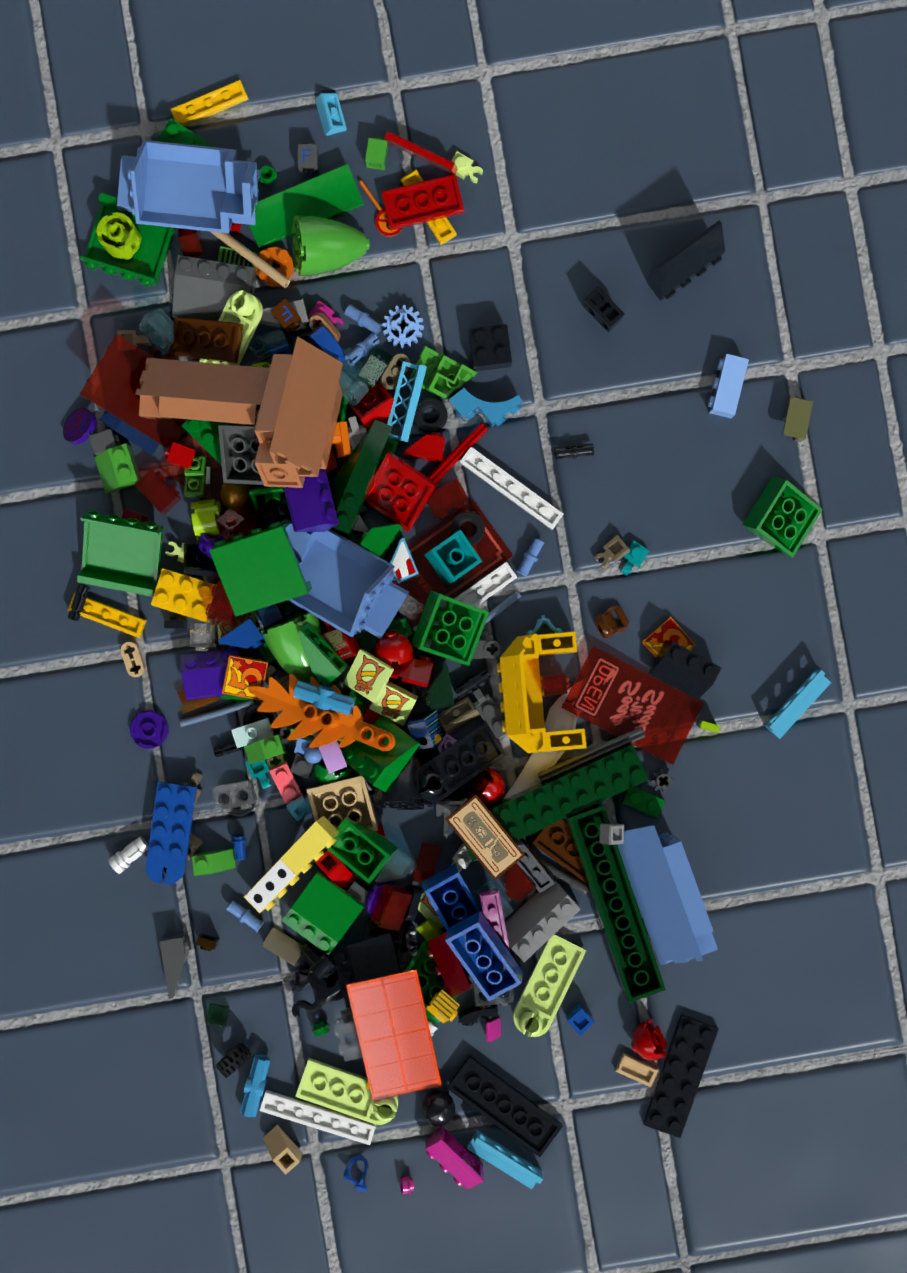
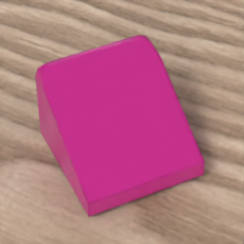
(493, 1029)

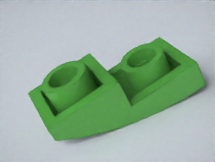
(195, 478)

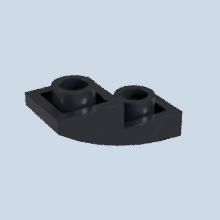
(470, 1015)

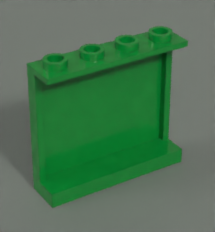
(148, 260)
(120, 553)
(259, 569)

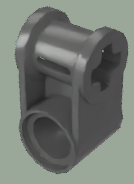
(482, 650)

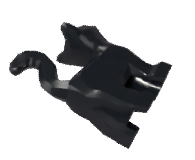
(322, 990)

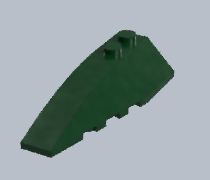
(356, 475)

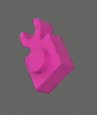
(322, 308)

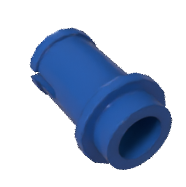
(239, 847)

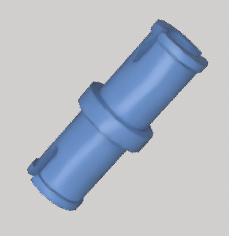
(363, 319)
(362, 349)
(530, 557)
(245, 916)

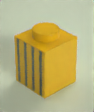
(443, 1007)

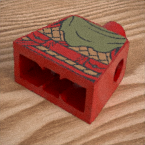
(340, 642)

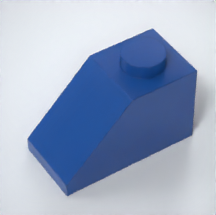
(244, 637)

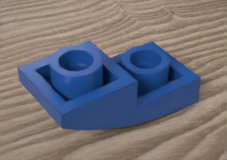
(325, 341)

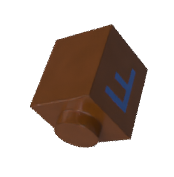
(286, 316)

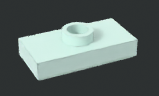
(252, 733)

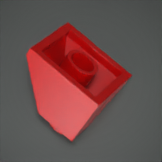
(374, 406)

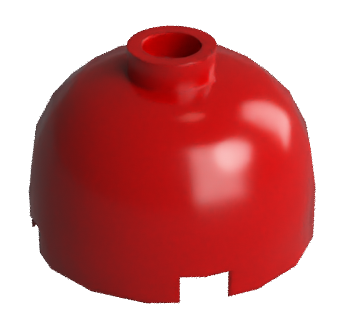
(393, 648)
(489, 787)
(648, 1041)

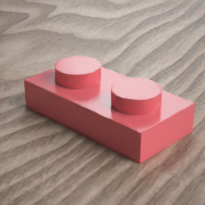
(285, 782)

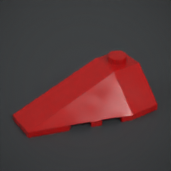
(416, 671)

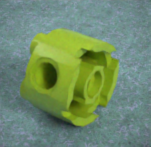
(118, 235)
(205, 517)

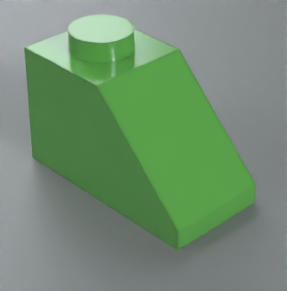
(265, 749)
(213, 861)

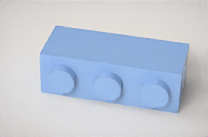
(728, 385)

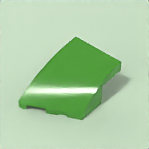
(442, 373)

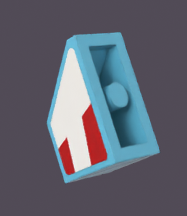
(403, 563)

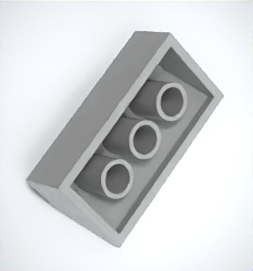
(539, 920)

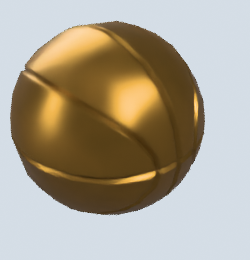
(236, 495)

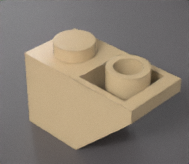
(282, 1149)

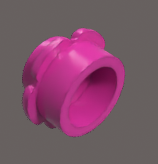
(406, 1185)

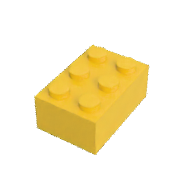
(183, 595)

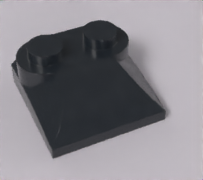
(199, 564)

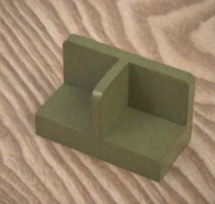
(797, 418)

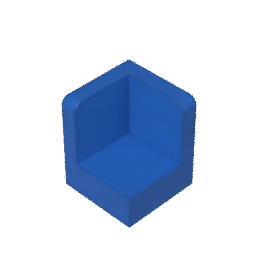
(579, 1019)

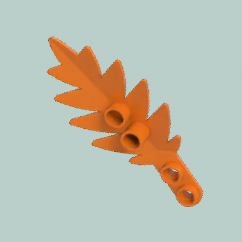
(332, 723)

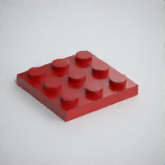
(399, 491)

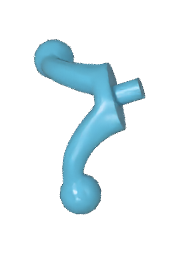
(543, 620)

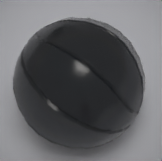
(438, 1108)

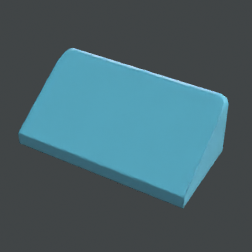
(330, 113)

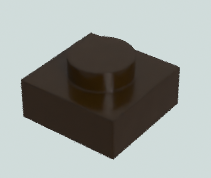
(207, 942)

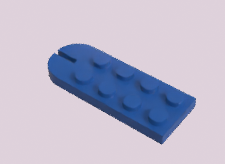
(170, 832)

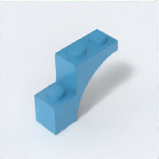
(494, 413)

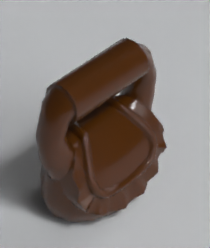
(606, 624)

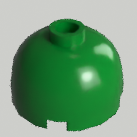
(323, 777)

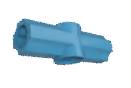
(324, 697)
(255, 1085)

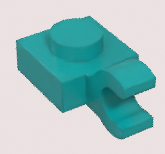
(634, 557)
(259, 770)

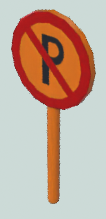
(381, 219)

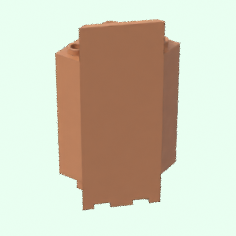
(201, 391)
(298, 416)

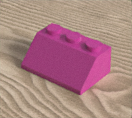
(454, 1158)

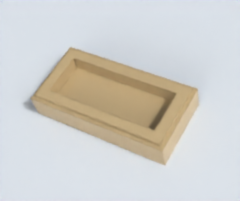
(636, 1069)

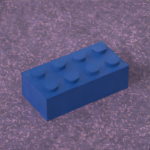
(450, 896)
(484, 956)

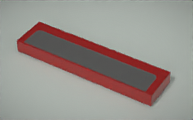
(421, 153)

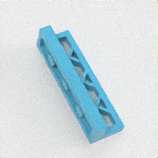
(412, 402)
(798, 703)
(505, 1159)

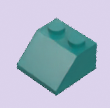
(453, 558)

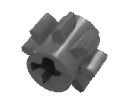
(668, 780)

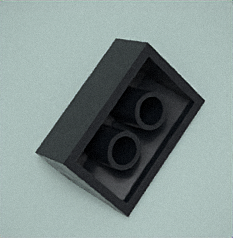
(684, 669)

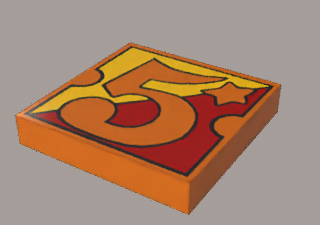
(669, 631)
(241, 674)

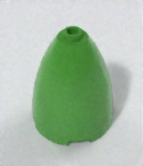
(325, 245)
(286, 644)

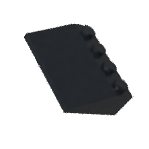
(688, 262)

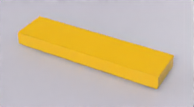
(209, 103)
(441, 227)
(111, 617)

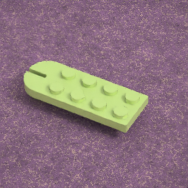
(242, 309)
(547, 986)
(344, 1093)

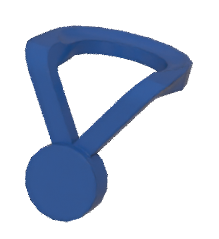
(358, 1185)

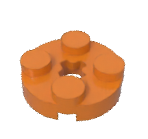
(278, 256)

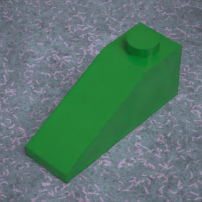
(322, 658)

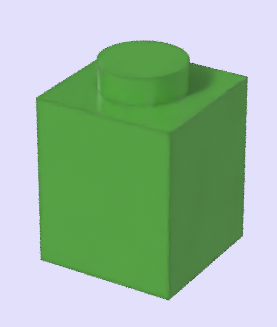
(376, 153)

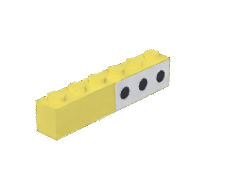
(291, 864)

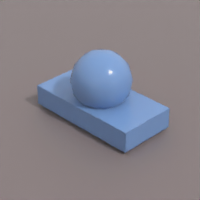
(312, 755)

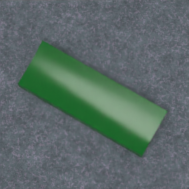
(321, 196)

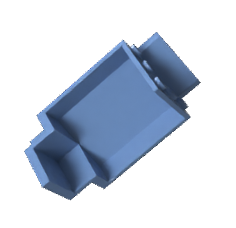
(188, 187)
(348, 582)
(667, 895)

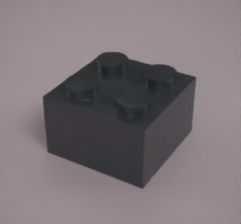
(490, 347)

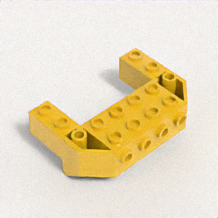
(523, 693)

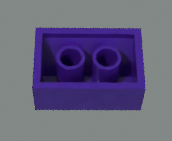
(312, 506)
(205, 673)

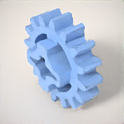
(395, 326)

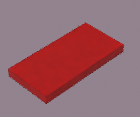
(422, 202)

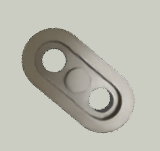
(393, 371)

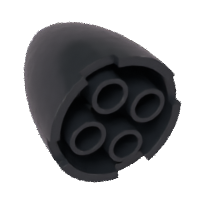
(402, 791)

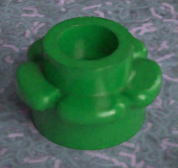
(272, 175)
(320, 1028)

